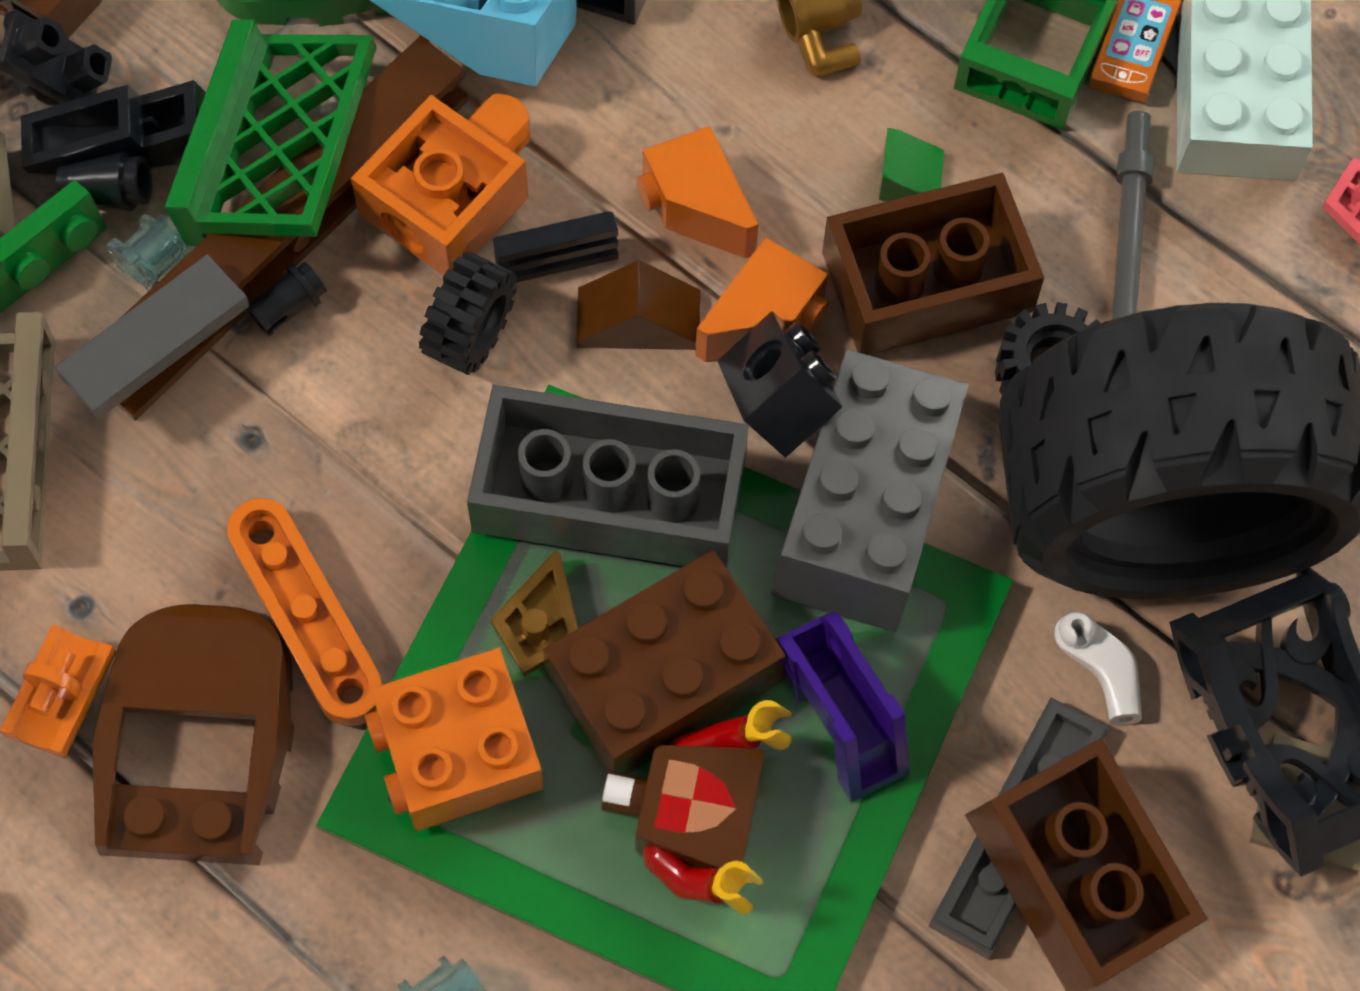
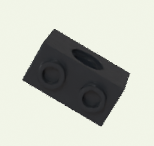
(780, 382)

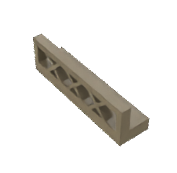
(27, 441)

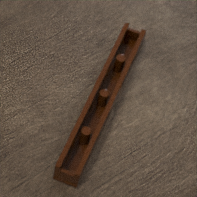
(262, 260)

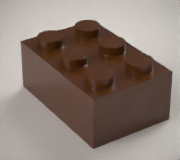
(931, 264)
(664, 663)
(1086, 868)

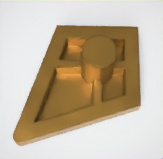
(536, 615)

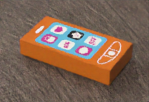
(1134, 47)

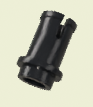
(287, 298)

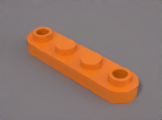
(304, 610)

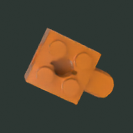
(433, 160)

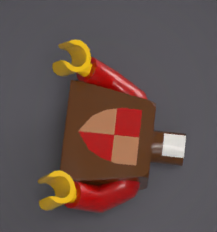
(701, 806)

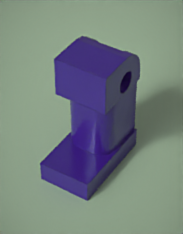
(850, 702)

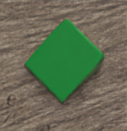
(909, 166)

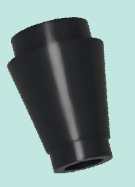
(112, 180)

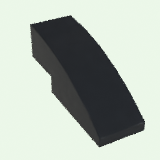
(109, 123)

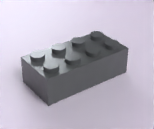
(607, 477)
(870, 491)

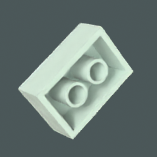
(1244, 88)

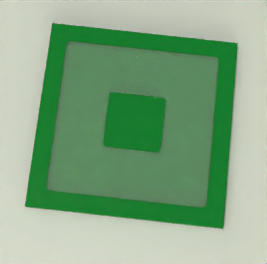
(576, 868)

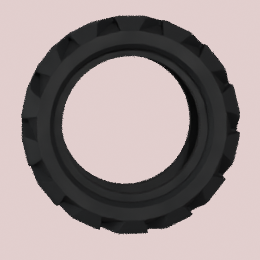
(1184, 451)

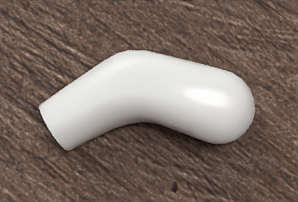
(1107, 660)

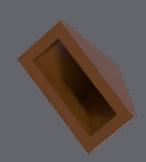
(638, 310)

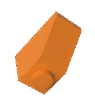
(698, 193)
(766, 283)

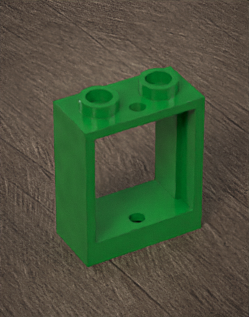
(1022, 83)

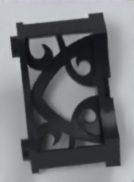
(1219, 668)

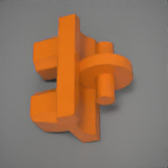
(57, 691)

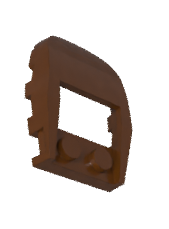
(194, 665)

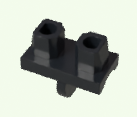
(49, 62)

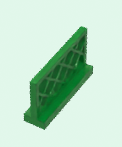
(228, 129)

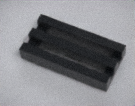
(558, 246)

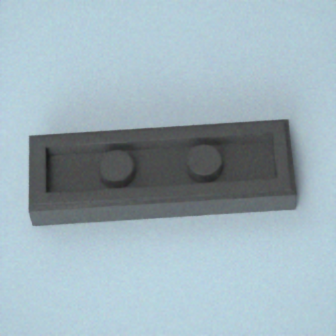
(152, 336)

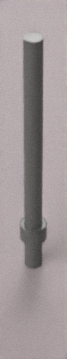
(1134, 174)

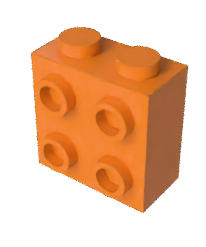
(454, 740)

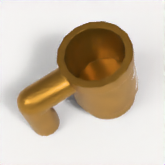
(808, 19)

